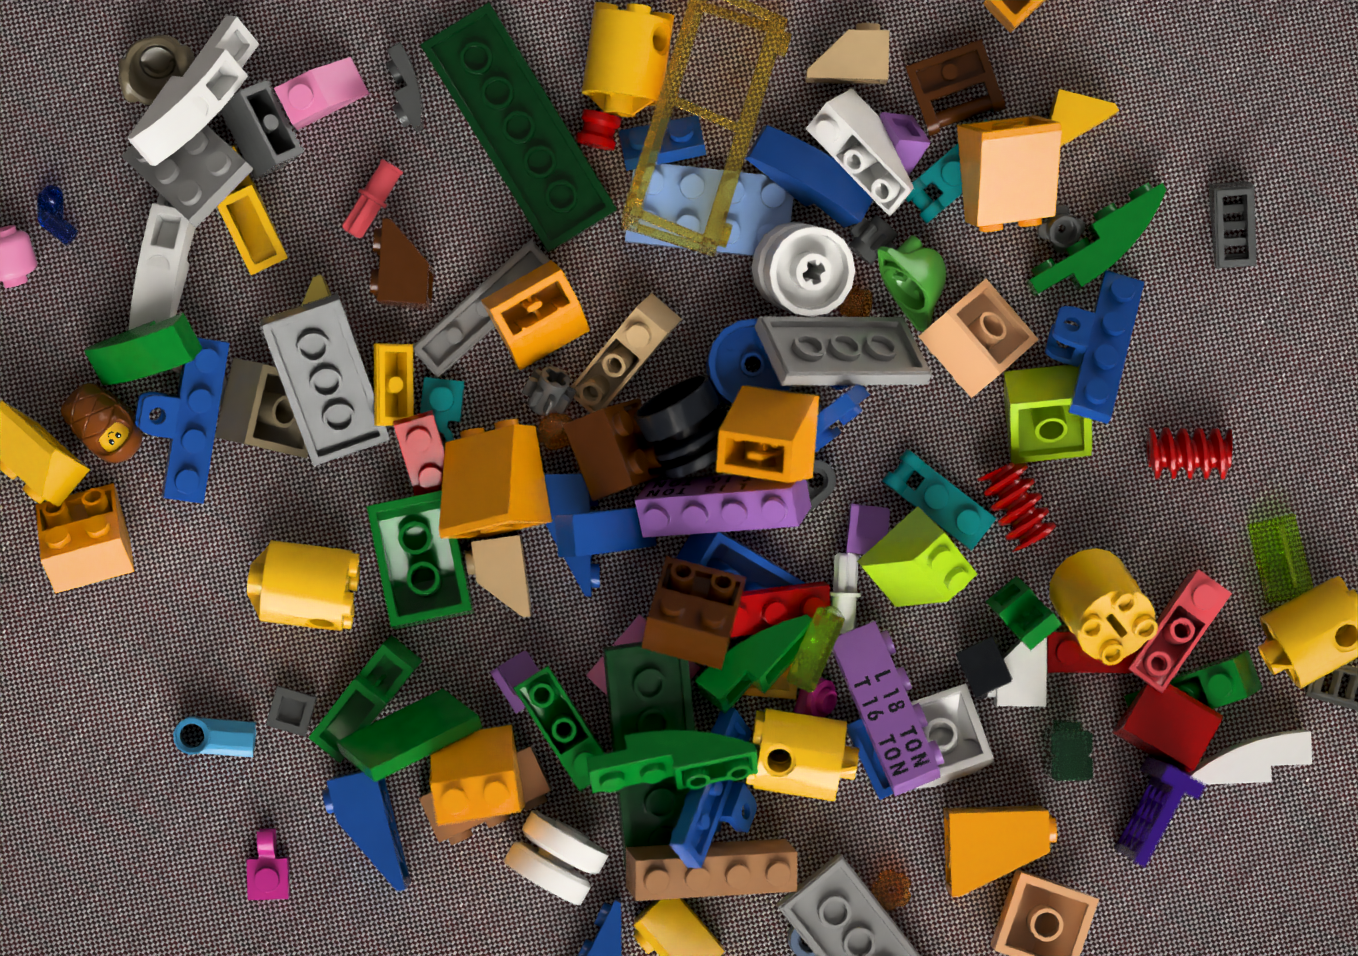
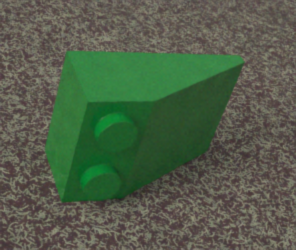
(418, 570)

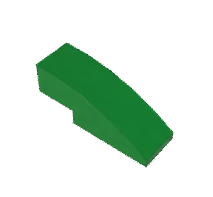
(144, 351)
(754, 661)
(366, 695)

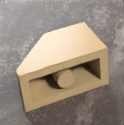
(855, 58)
(501, 571)

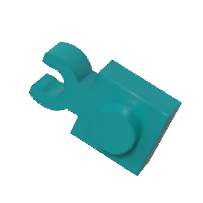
(445, 400)

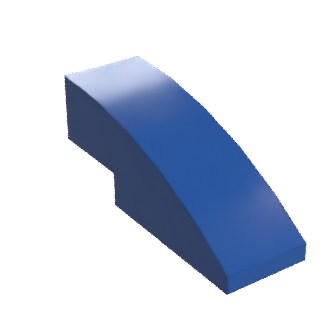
(809, 175)
(600, 532)

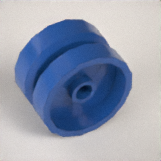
(727, 361)

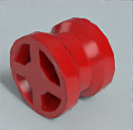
(598, 129)

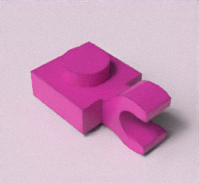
(267, 874)

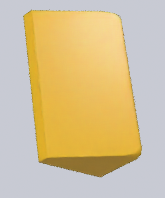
(393, 383)

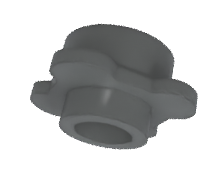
(1069, 236)

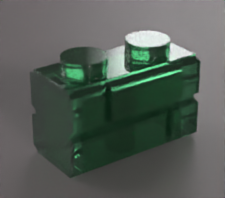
(1068, 751)

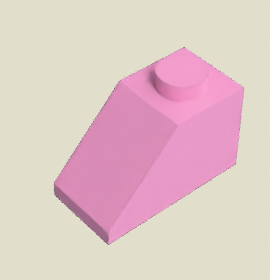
(321, 92)

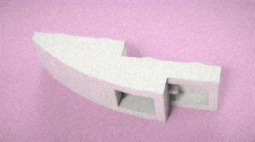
(193, 100)
(161, 265)

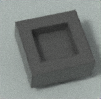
(291, 711)

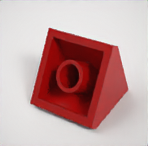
(1169, 726)

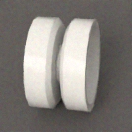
(803, 268)
(554, 861)

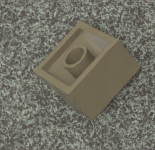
(258, 410)

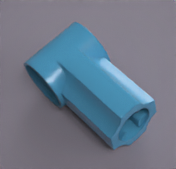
(220, 737)

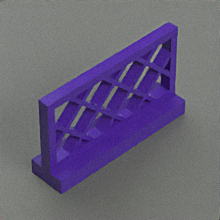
(1155, 809)

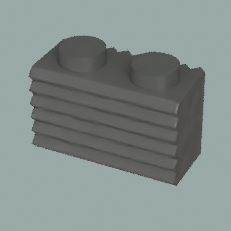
(261, 129)

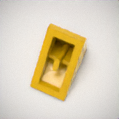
(1079, 113)

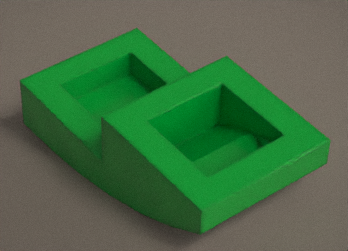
(1023, 613)

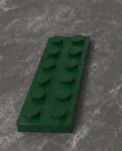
(518, 127)
(647, 695)

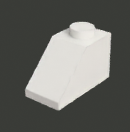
(1028, 675)

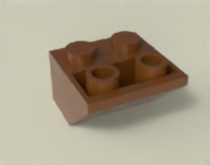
(403, 273)
(613, 450)
(693, 612)

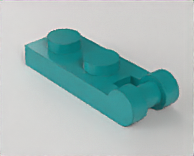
(946, 177)
(940, 500)

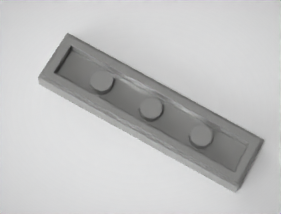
(469, 320)

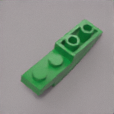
(1113, 236)
(688, 755)

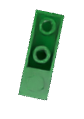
(1217, 682)
(560, 723)

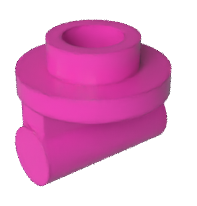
(819, 702)

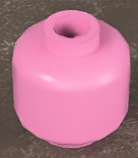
(16, 256)

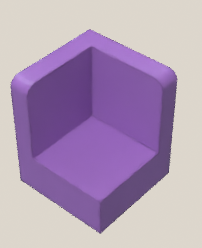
(906, 137)
(865, 527)
(513, 673)

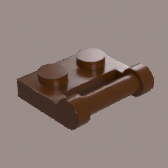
(948, 75)

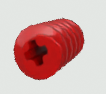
(1188, 452)
(1017, 504)

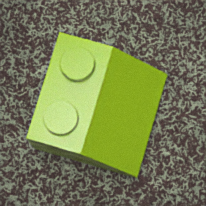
(1039, 415)
(917, 563)

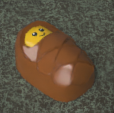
(102, 423)

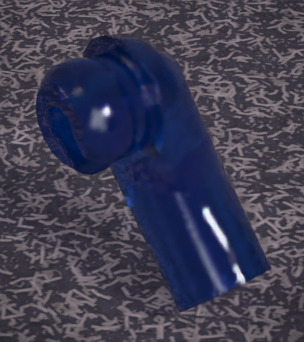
(51, 215)

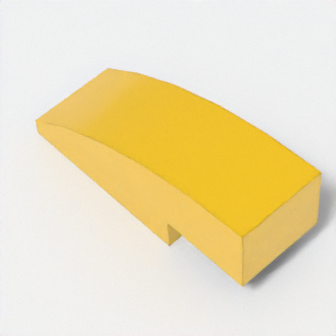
(251, 226)

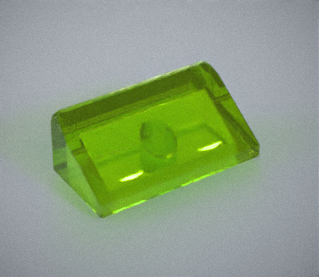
(1280, 557)
(816, 648)

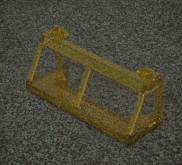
(717, 230)

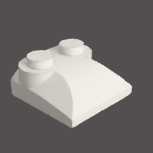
(957, 732)

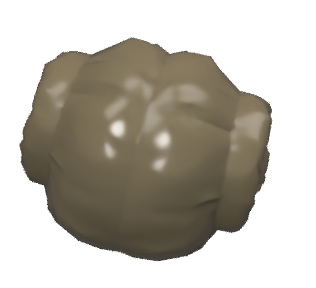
(150, 65)

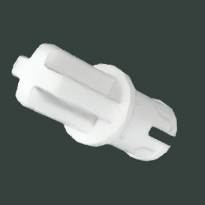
(845, 588)

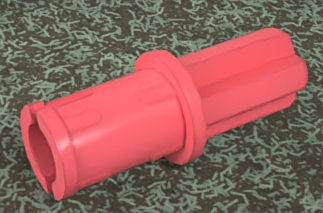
(371, 199)

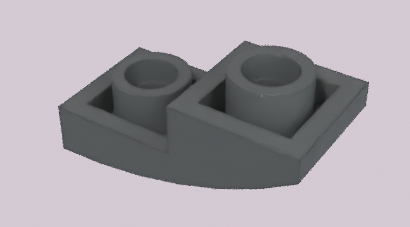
(409, 98)

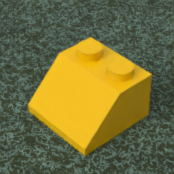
(37, 458)

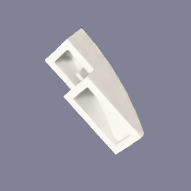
(1253, 758)

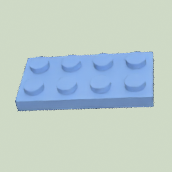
(687, 198)

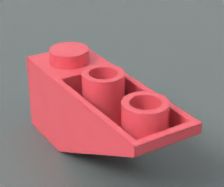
(1179, 629)

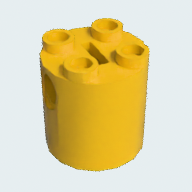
(627, 57)
(304, 585)
(1102, 605)
(1312, 633)
(813, 757)

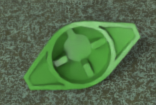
(914, 279)

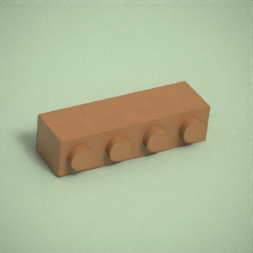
(726, 871)

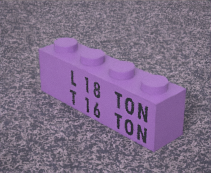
(720, 505)
(886, 709)

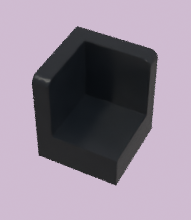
(984, 667)

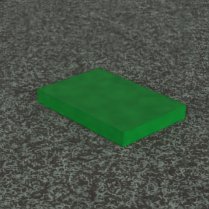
(409, 734)

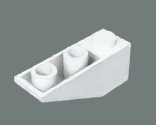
(862, 148)

